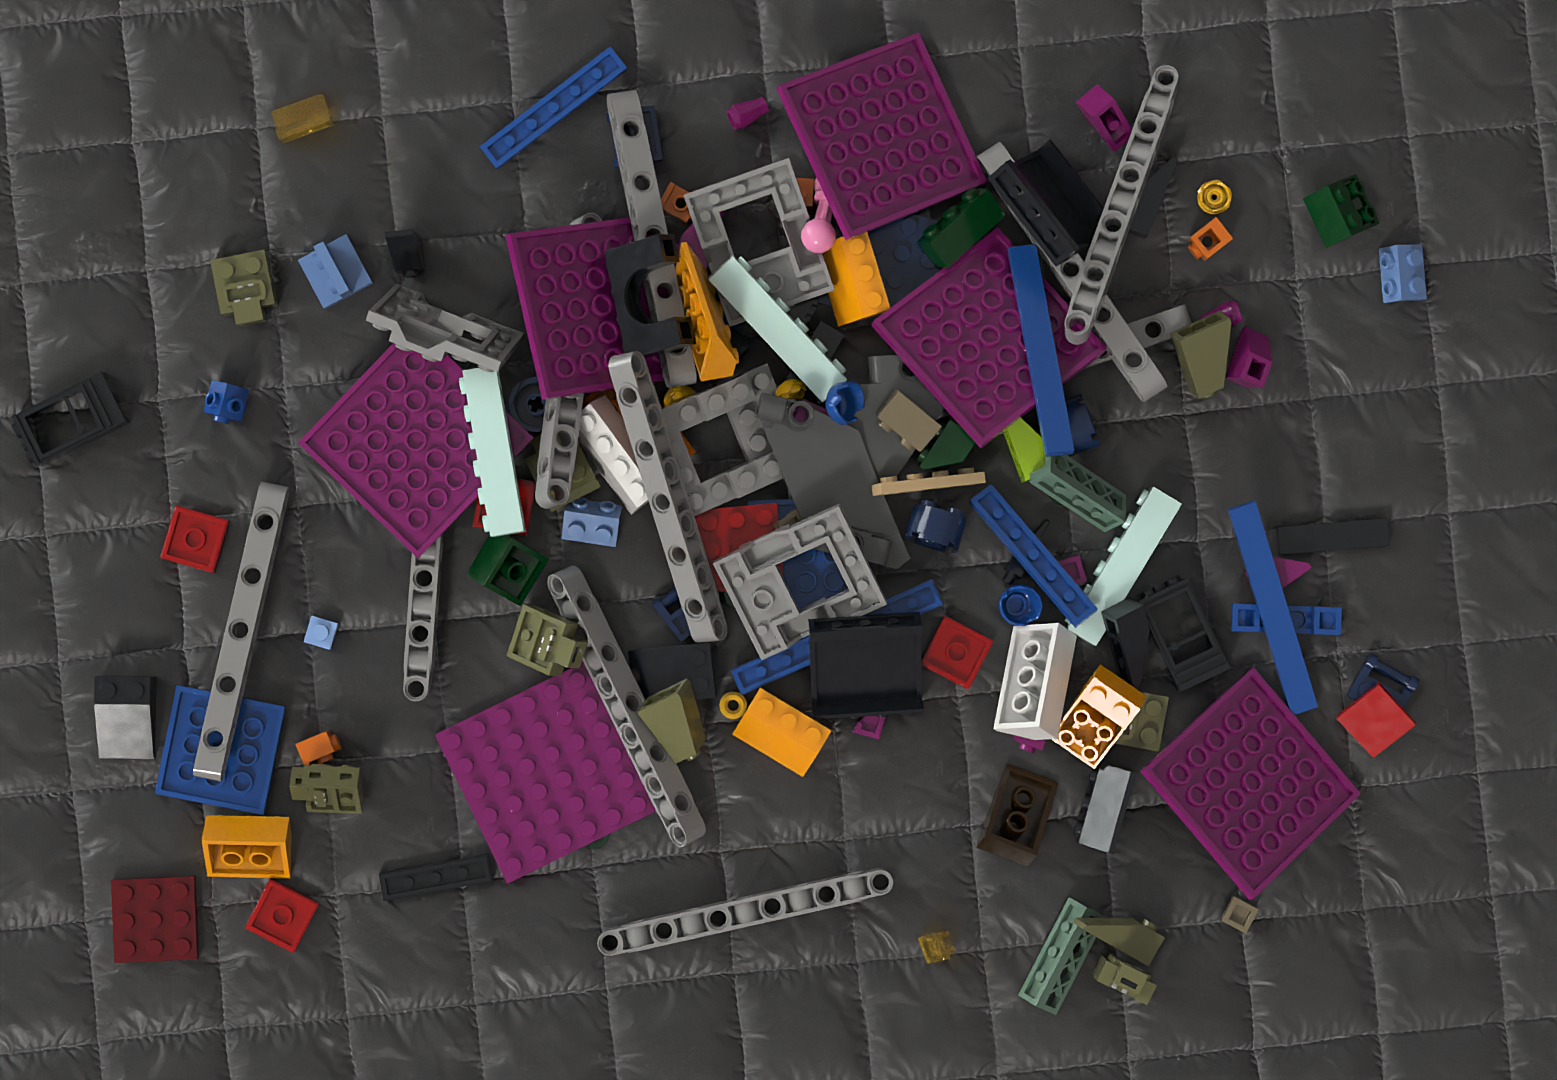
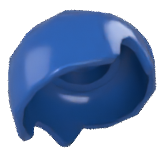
(844, 401)
(1020, 605)

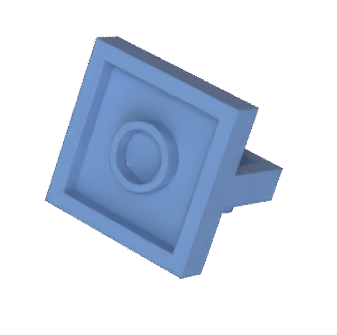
(335, 271)

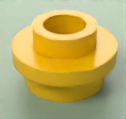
(730, 713)

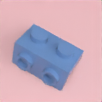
(1402, 273)
(591, 522)

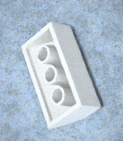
(609, 448)
(1035, 681)

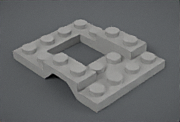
(790, 272)
(437, 332)
(739, 400)
(764, 596)

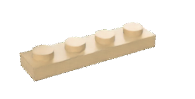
(939, 480)

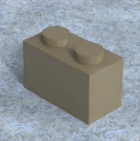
(908, 421)

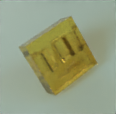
(934, 947)

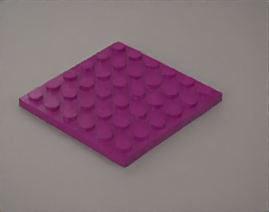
(881, 135)
(571, 304)
(968, 341)
(405, 445)
(545, 773)
(1250, 783)

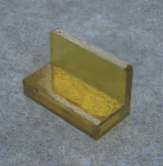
(302, 118)

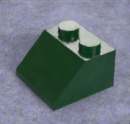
(507, 567)

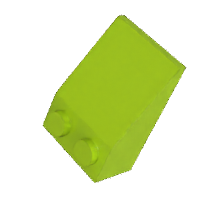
(1025, 448)

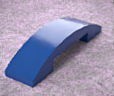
(1304, 618)

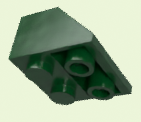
(1341, 210)
(949, 449)

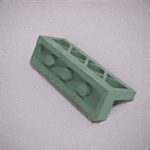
(1081, 496)
(1057, 955)

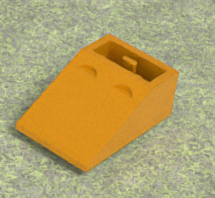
(1098, 716)

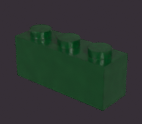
(960, 227)

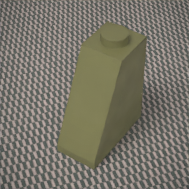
(1204, 353)
(675, 720)

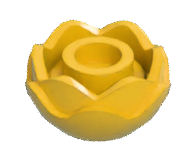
(1216, 188)
(791, 389)
(677, 393)

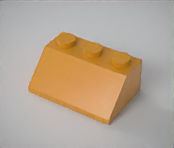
(855, 280)
(782, 732)
(247, 846)

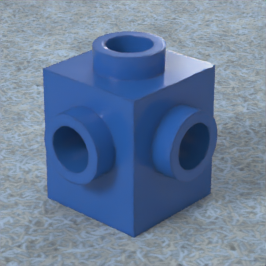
(226, 402)

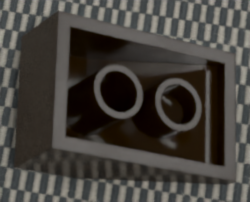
(1017, 815)

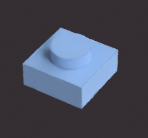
(321, 632)

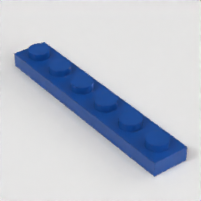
(553, 108)
(1033, 556)

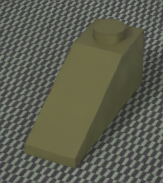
(1126, 935)

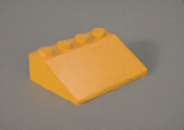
(713, 348)

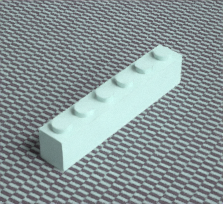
(776, 326)
(494, 452)
(1126, 559)

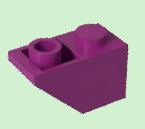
(1250, 360)

